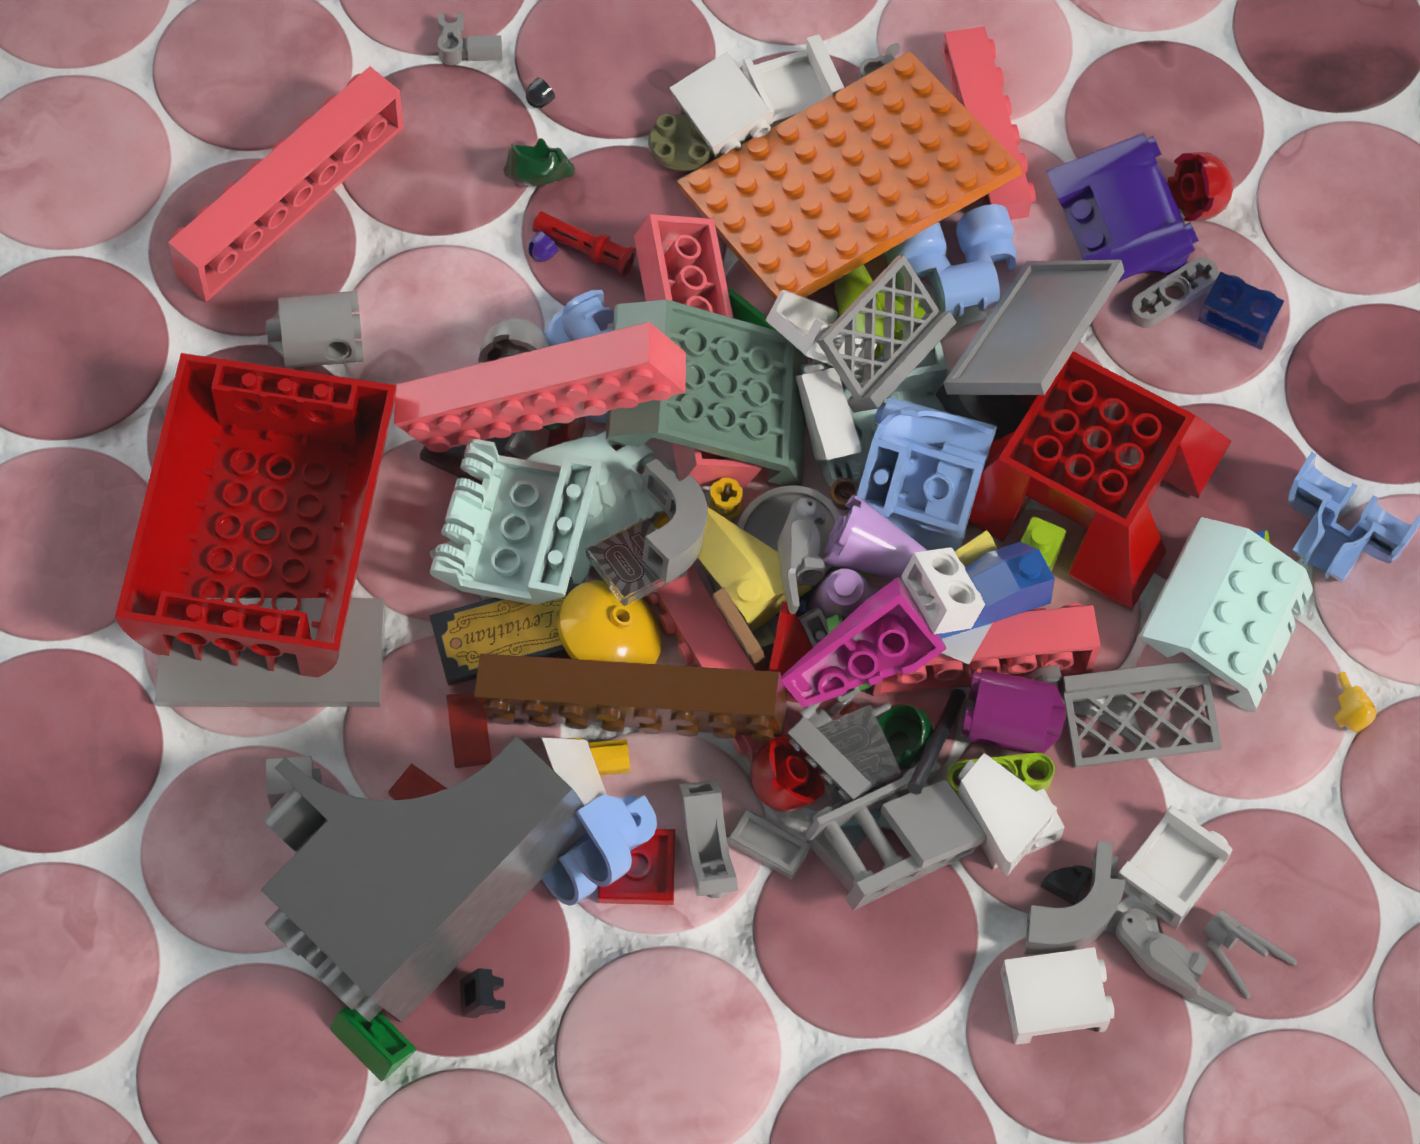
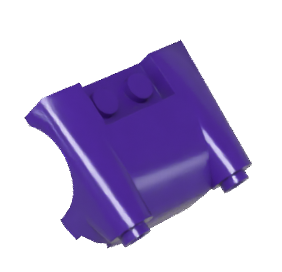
(1124, 208)

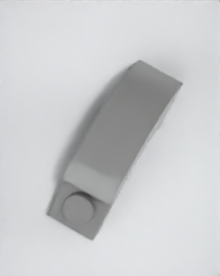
(678, 543)
(707, 839)
(1079, 925)

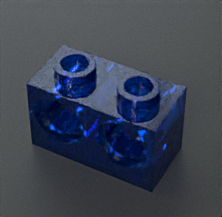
(1237, 317)

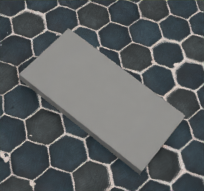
(1034, 328)
(218, 683)

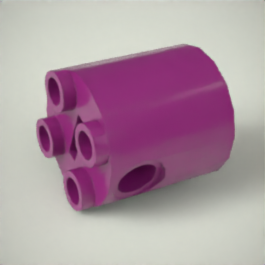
(1013, 712)

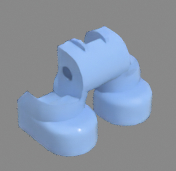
(984, 238)
(580, 319)
(1333, 546)
(604, 850)

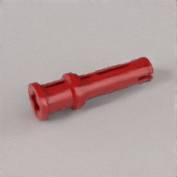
(600, 248)

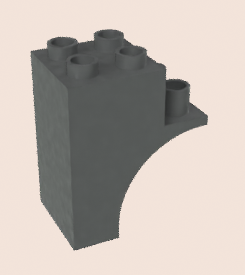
(412, 882)

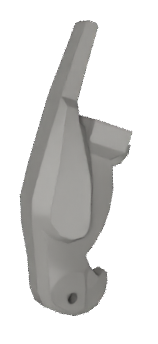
(801, 548)
(1167, 960)

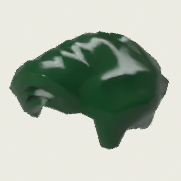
(537, 164)
(906, 732)

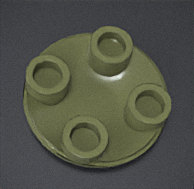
(678, 143)

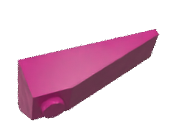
(871, 644)

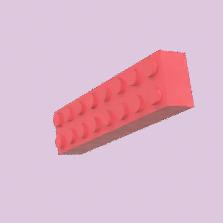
(286, 183)
(685, 265)
(541, 387)

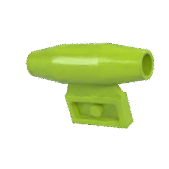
(851, 286)

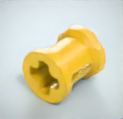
(719, 492)

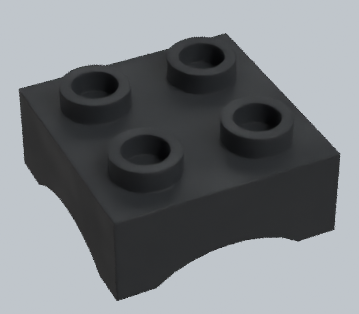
(991, 409)

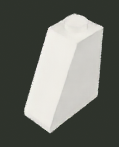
(827, 413)
(1004, 809)

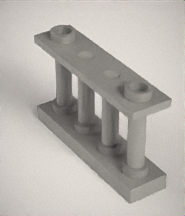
(896, 870)

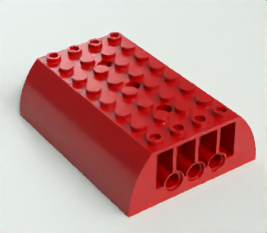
(217, 490)

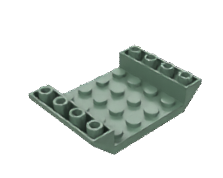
(736, 396)

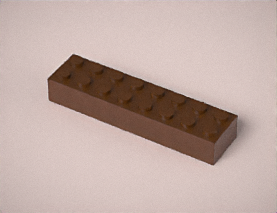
(631, 696)

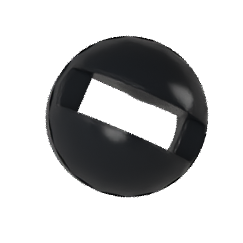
(539, 93)

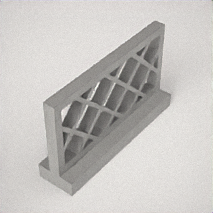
(899, 361)
(1129, 683)

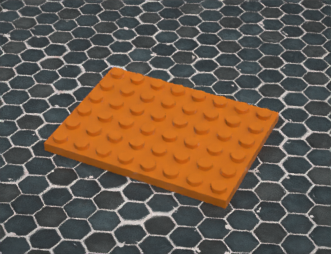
(849, 178)

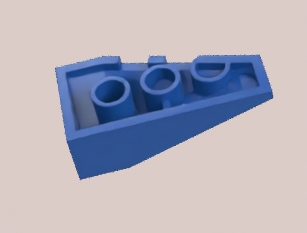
(1009, 583)

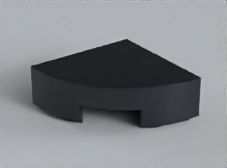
(1067, 882)

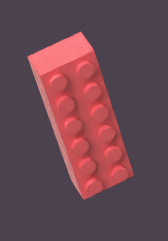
(1014, 648)

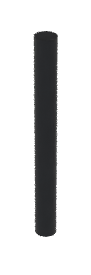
(936, 741)

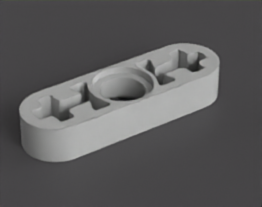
(1167, 306)

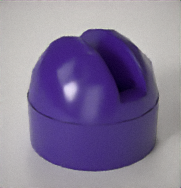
(542, 247)

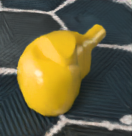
(1356, 707)

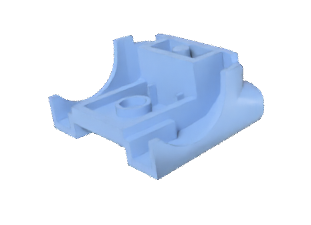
(925, 471)

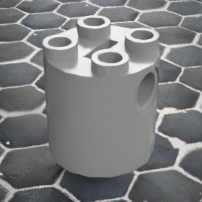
(316, 329)

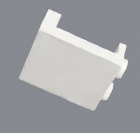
(794, 80)
(722, 105)
(805, 322)
(1175, 866)
(1056, 993)

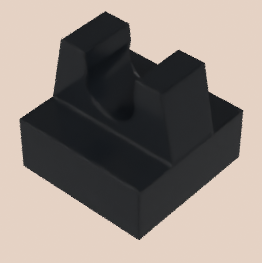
(478, 993)

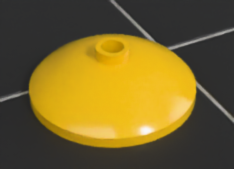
(593, 632)

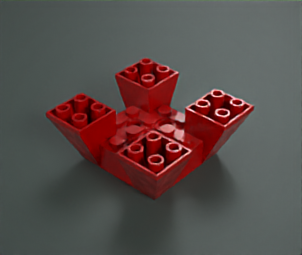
(1111, 497)

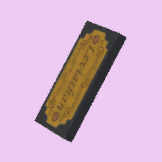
(498, 629)

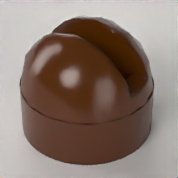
(847, 488)

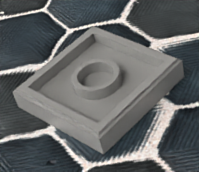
(933, 824)

